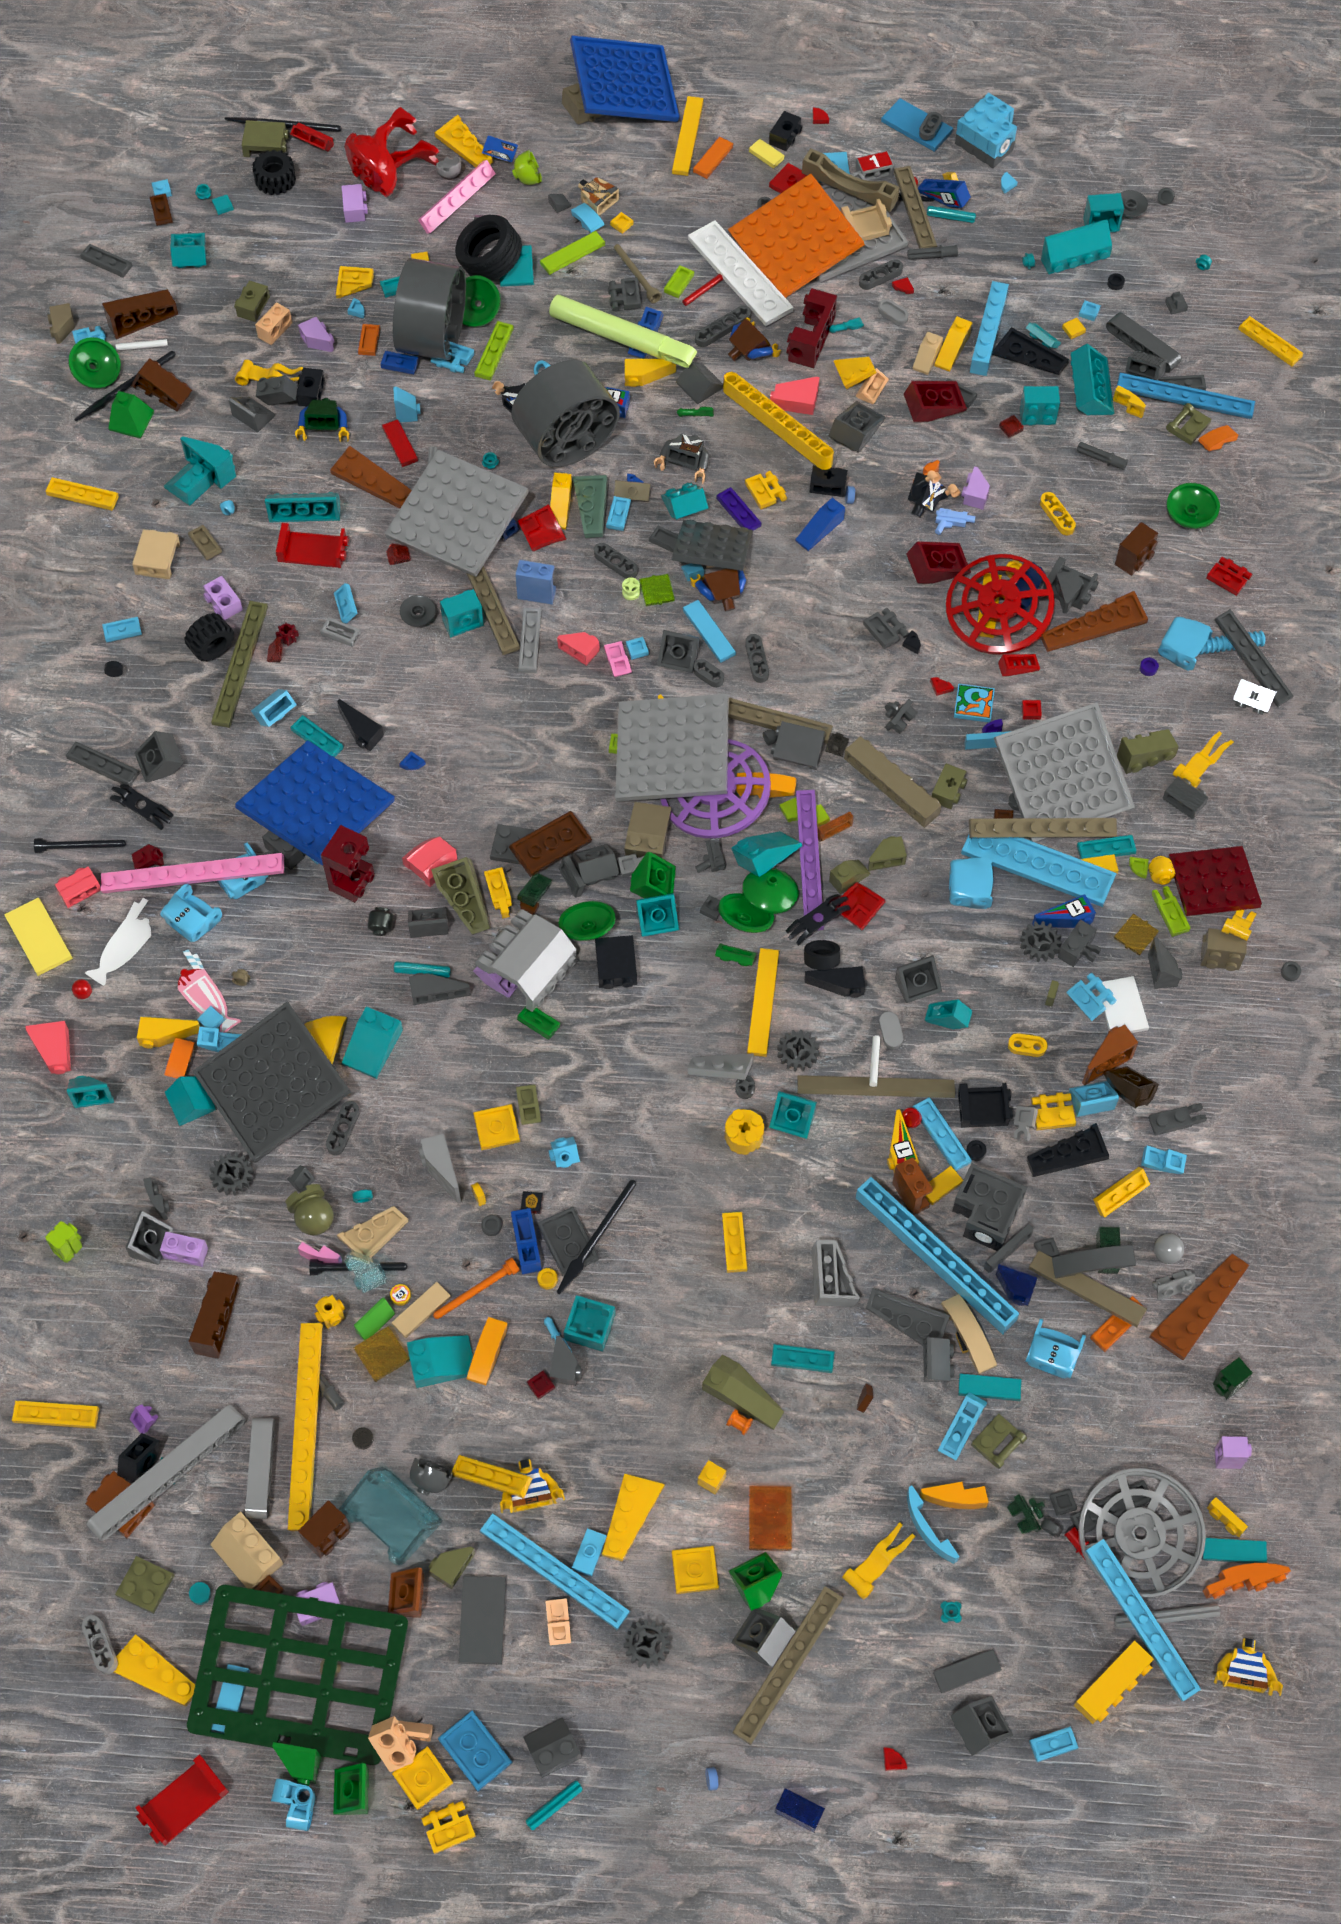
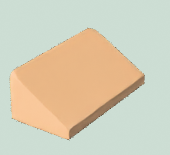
(872, 387)
(417, 1731)

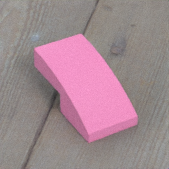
(617, 659)
(324, 1255)

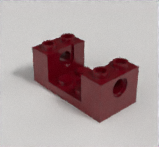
(807, 345)
(343, 866)

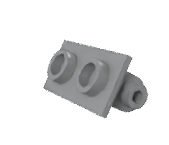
(1181, 1282)

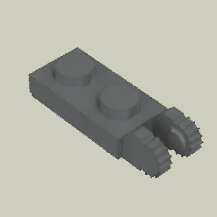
(1176, 1119)

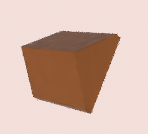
(406, 1592)

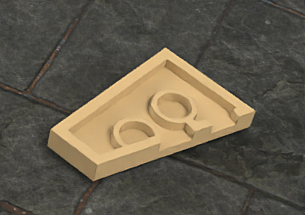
(374, 1233)

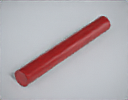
(702, 290)

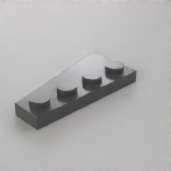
(908, 1317)

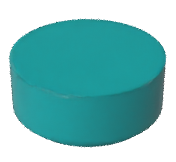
(362, 1196)
(200, 1593)

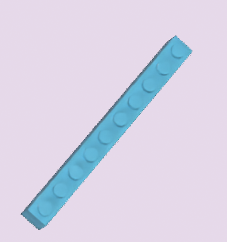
(937, 1255)

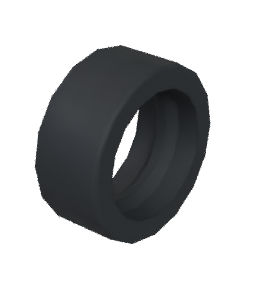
(822, 954)

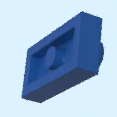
(399, 362)

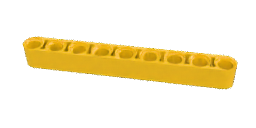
(778, 420)

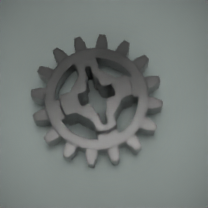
(1038, 933)
(788, 1048)
(238, 1167)
(638, 1647)

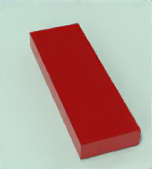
(399, 443)

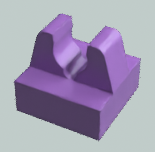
(142, 1419)

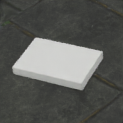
(1128, 1007)

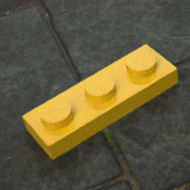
(1121, 1192)
(734, 1242)

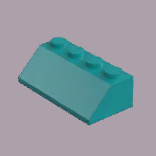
(1076, 247)
(1092, 381)
(303, 507)

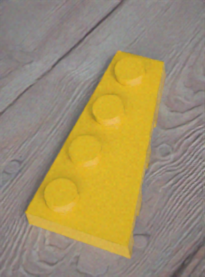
(459, 139)
(149, 1669)

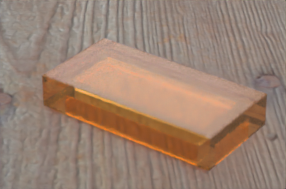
(835, 826)

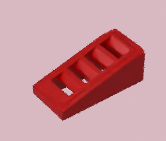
(1007, 662)

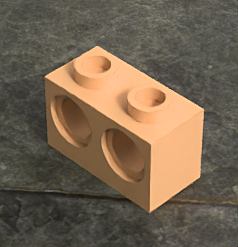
(273, 323)
(395, 1748)

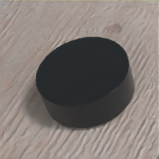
(1116, 281)
(113, 669)
(976, 1150)

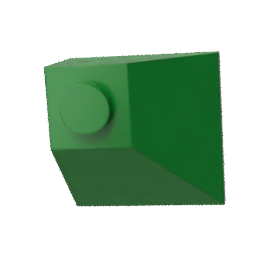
(129, 415)
(653, 877)
(756, 1580)
(299, 1761)

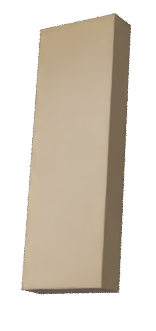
(421, 1309)

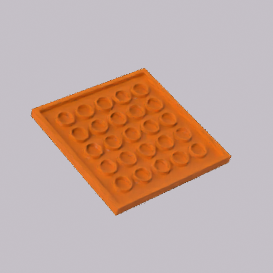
(796, 236)

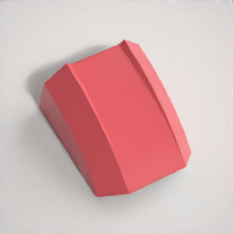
(428, 856)

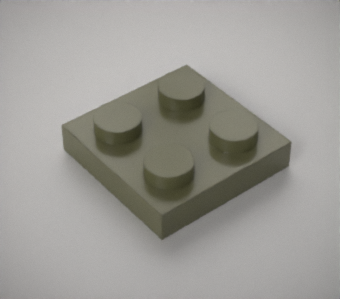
(144, 1584)

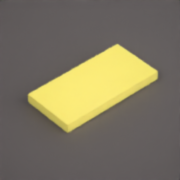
(38, 936)

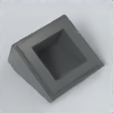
(558, 202)

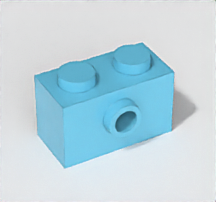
(273, 708)

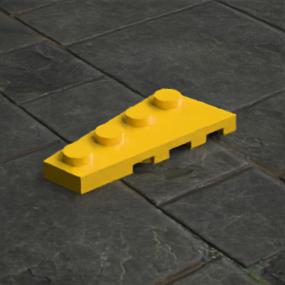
(632, 1507)

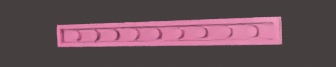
(192, 873)

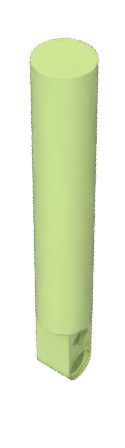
(621, 331)

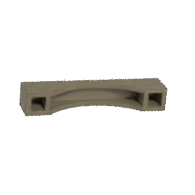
(827, 172)

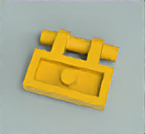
(762, 493)
(1054, 1117)
(451, 1833)

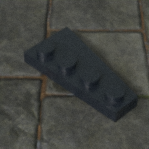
(1027, 351)
(1079, 1150)

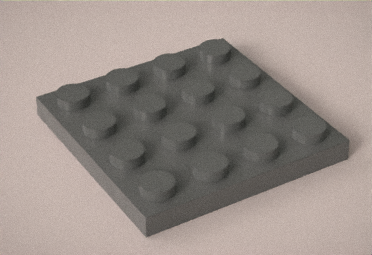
(712, 545)

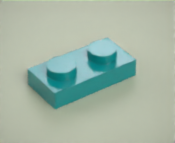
(1038, 332)

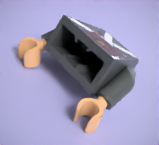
(686, 452)

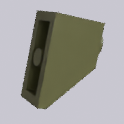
(888, 854)
(847, 874)
(451, 1565)

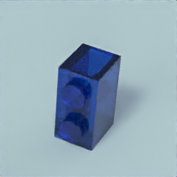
(799, 1810)

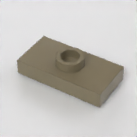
(632, 490)
(204, 542)

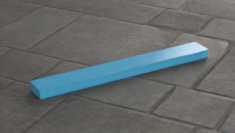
(1182, 395)

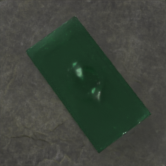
(534, 889)

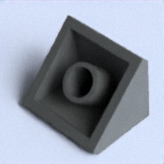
(699, 382)
(250, 412)
(678, 651)
(428, 922)
(918, 979)
(147, 1238)

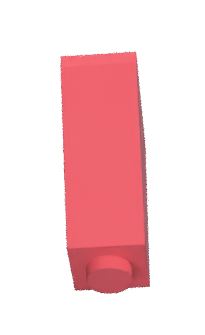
(797, 395)
(52, 1044)

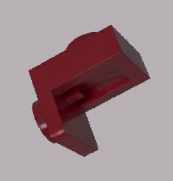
(147, 856)

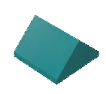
(657, 915)
(188, 1099)
(793, 1114)

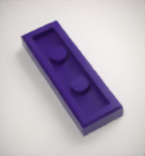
(738, 509)

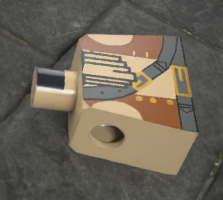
(598, 194)

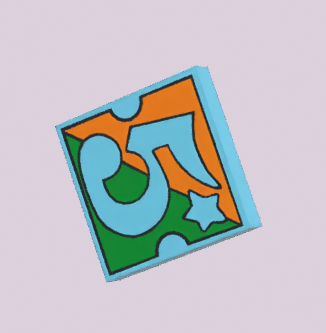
(974, 703)

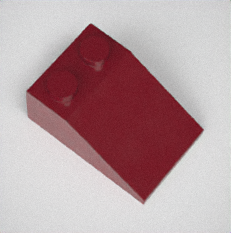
(933, 400)
(936, 561)

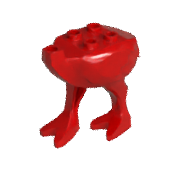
(372, 160)

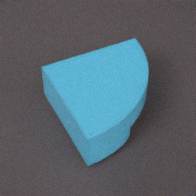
(1007, 182)
(356, 309)

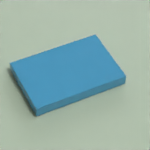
(475, 1751)

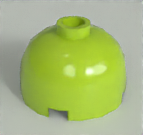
(526, 169)

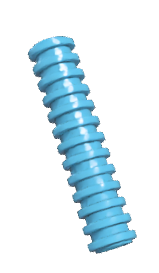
(1222, 643)

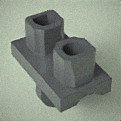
(905, 711)

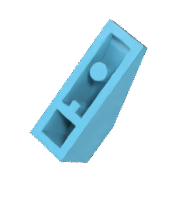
(962, 1426)

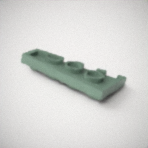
(591, 498)

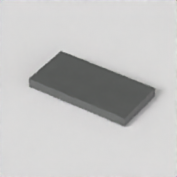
(482, 1620)

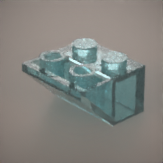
(367, 1271)

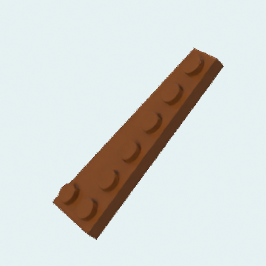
(368, 476)
(1108, 619)
(1189, 1320)

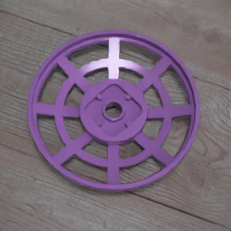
(715, 800)

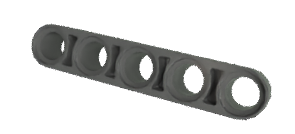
(1142, 340)

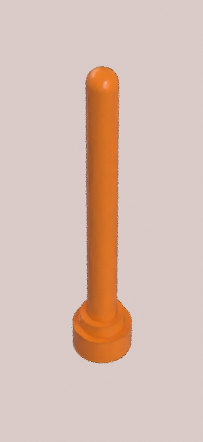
(510, 1267)

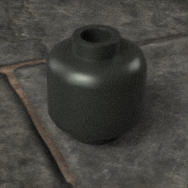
(380, 921)

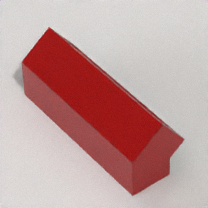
(312, 136)

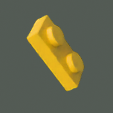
(1232, 1523)

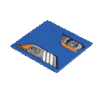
(500, 149)

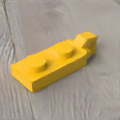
(498, 890)

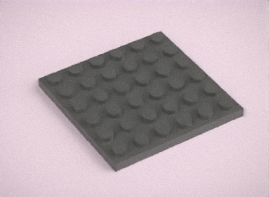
(271, 1082)

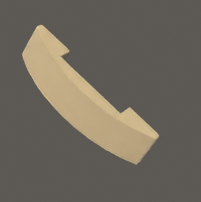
(970, 1333)

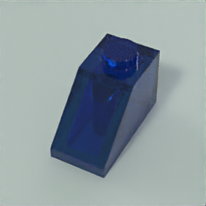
(1016, 1284)

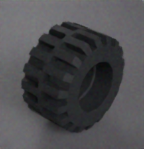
(274, 172)
(209, 637)

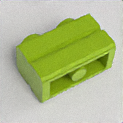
(64, 1241)

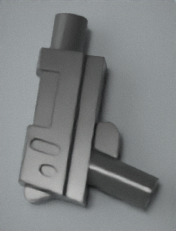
(714, 858)

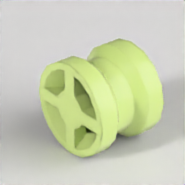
(627, 586)

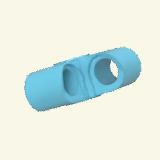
(299, 1813)

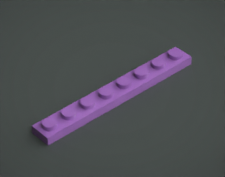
(809, 853)

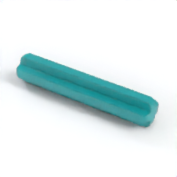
(951, 214)
(414, 968)
(554, 1805)

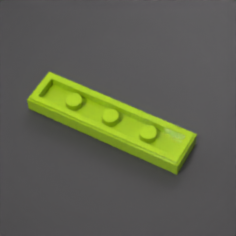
(572, 252)
(493, 350)

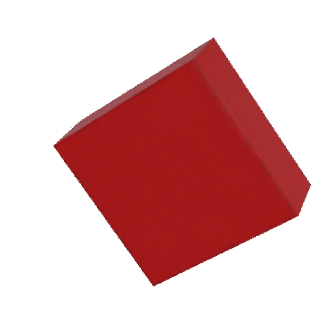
(1031, 710)

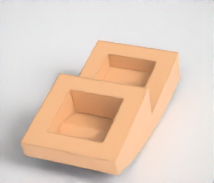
(558, 1621)

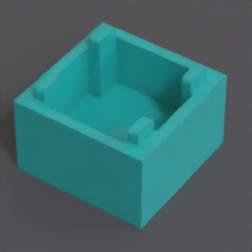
(1104, 207)
(461, 613)
(589, 1323)

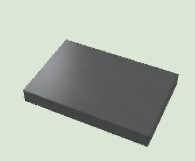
(566, 1238)

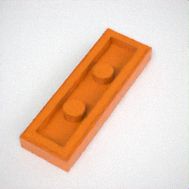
(713, 157)
(1111, 1331)

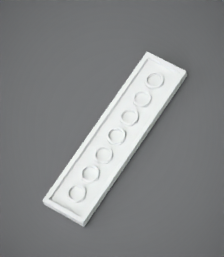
(740, 273)

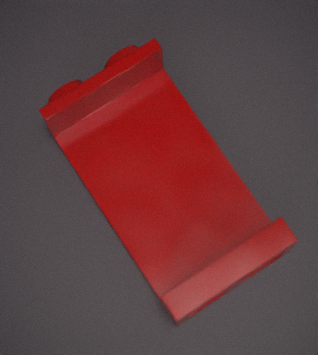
(311, 548)
(182, 1802)

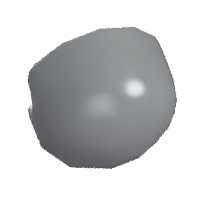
(449, 168)
(1169, 1248)

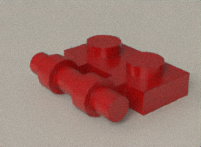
(1228, 579)

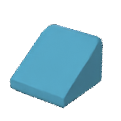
(692, 570)

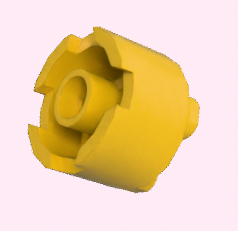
(745, 1121)

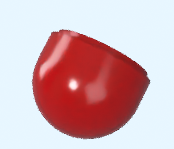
(81, 989)

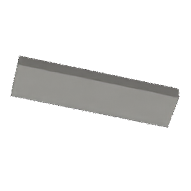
(529, 640)

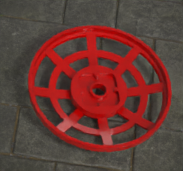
(1003, 611)

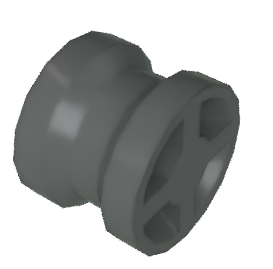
(749, 1086)

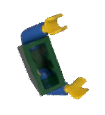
(322, 415)

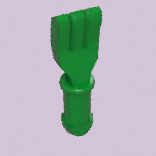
(702, 411)

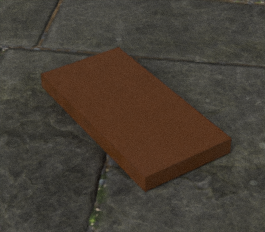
(550, 843)

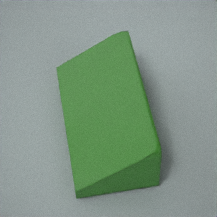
(374, 1319)

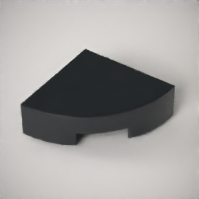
(912, 642)

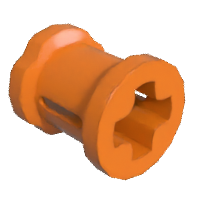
(739, 1422)

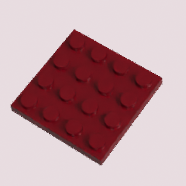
(1215, 881)

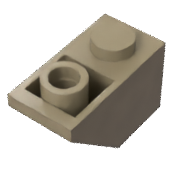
(61, 320)

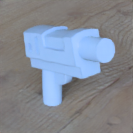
(948, 518)

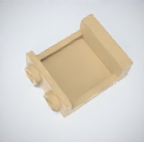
(869, 221)
(155, 554)

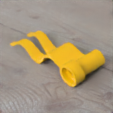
(254, 372)
(1201, 761)
(1238, 926)
(877, 1562)

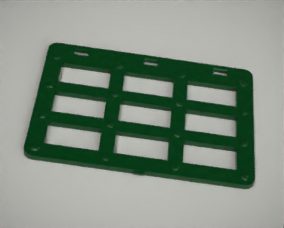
(262, 1730)

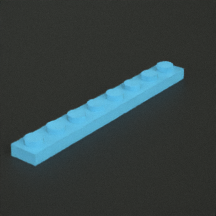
(555, 1571)
(1142, 1620)

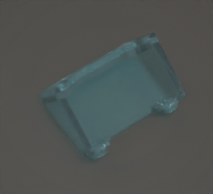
(391, 1513)

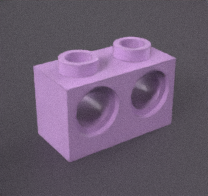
(225, 596)
(184, 1249)

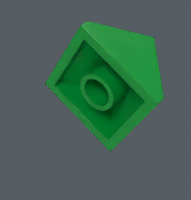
(351, 1790)

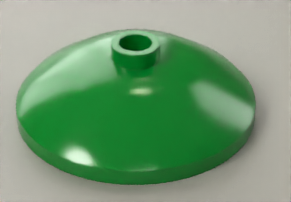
(484, 291)
(101, 355)
(1194, 499)
(771, 892)
(743, 916)
(587, 920)

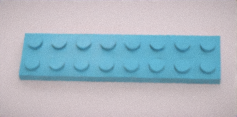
(1044, 866)

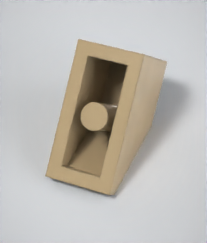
(928, 353)

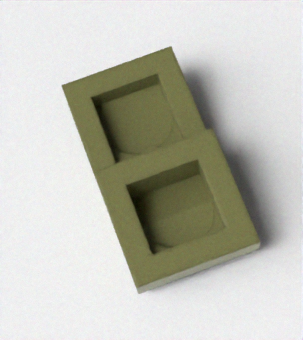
(528, 1104)

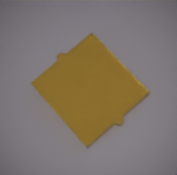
(1136, 934)

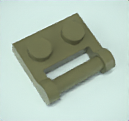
(1192, 428)
(993, 1436)

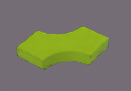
(789, 810)

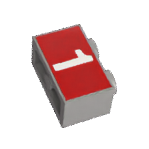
(875, 166)

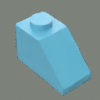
(405, 406)

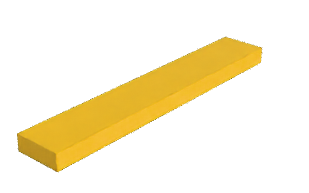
(687, 136)
(763, 1002)

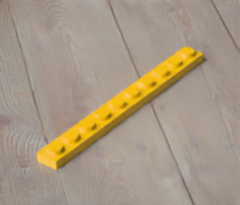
(305, 1425)

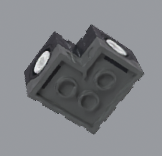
(989, 1204)

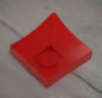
(541, 528)
(863, 905)

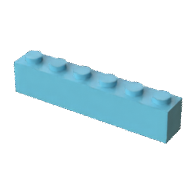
(989, 328)

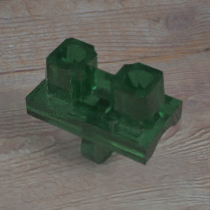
(1030, 1523)

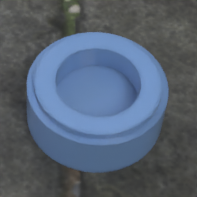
(850, 495)
(711, 1778)

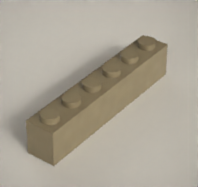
(892, 781)

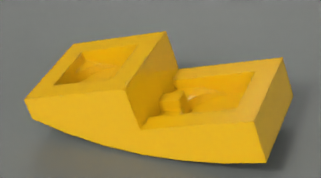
(1134, 404)

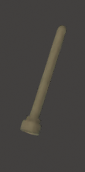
(652, 293)

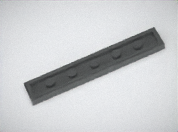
(1253, 656)

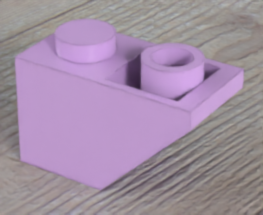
(315, 335)
(977, 490)
(496, 982)

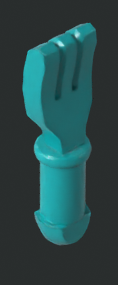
(851, 324)

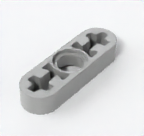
(92, 1638)

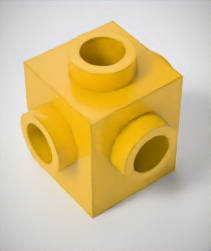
(329, 1311)

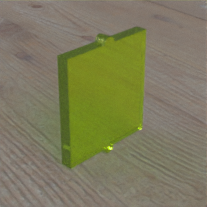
(657, 590)

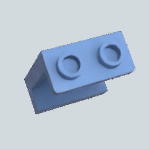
(535, 582)

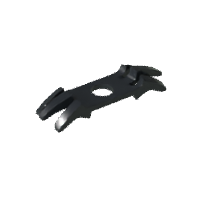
(150, 810)
(807, 922)

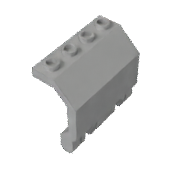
(530, 956)

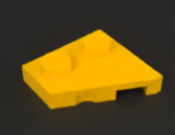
(353, 280)
(854, 370)

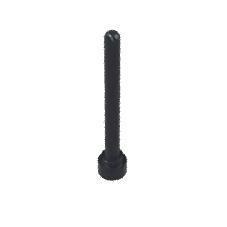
(42, 845)
(317, 1267)

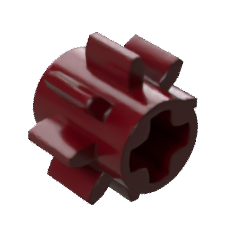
(287, 633)

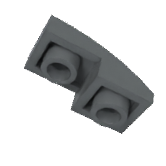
(157, 1200)

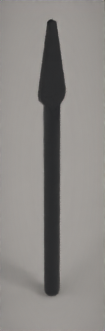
(316, 126)
(101, 402)
(577, 1265)

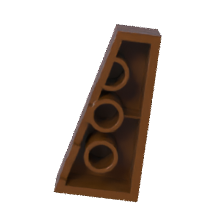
(139, 312)
(214, 1315)

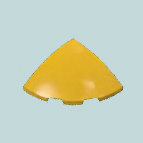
(328, 1033)

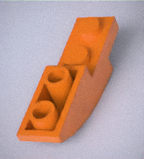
(1253, 1575)

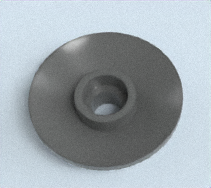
(1134, 203)
(415, 605)

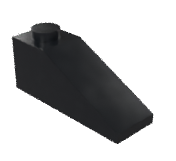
(363, 729)
(841, 981)

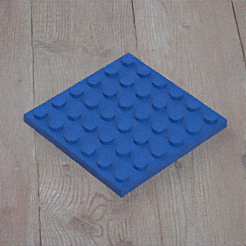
(624, 78)
(311, 798)

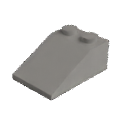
(436, 1157)

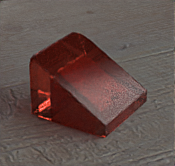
(398, 554)
(275, 651)

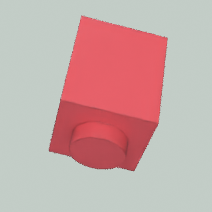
(579, 646)

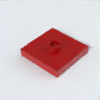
(786, 178)

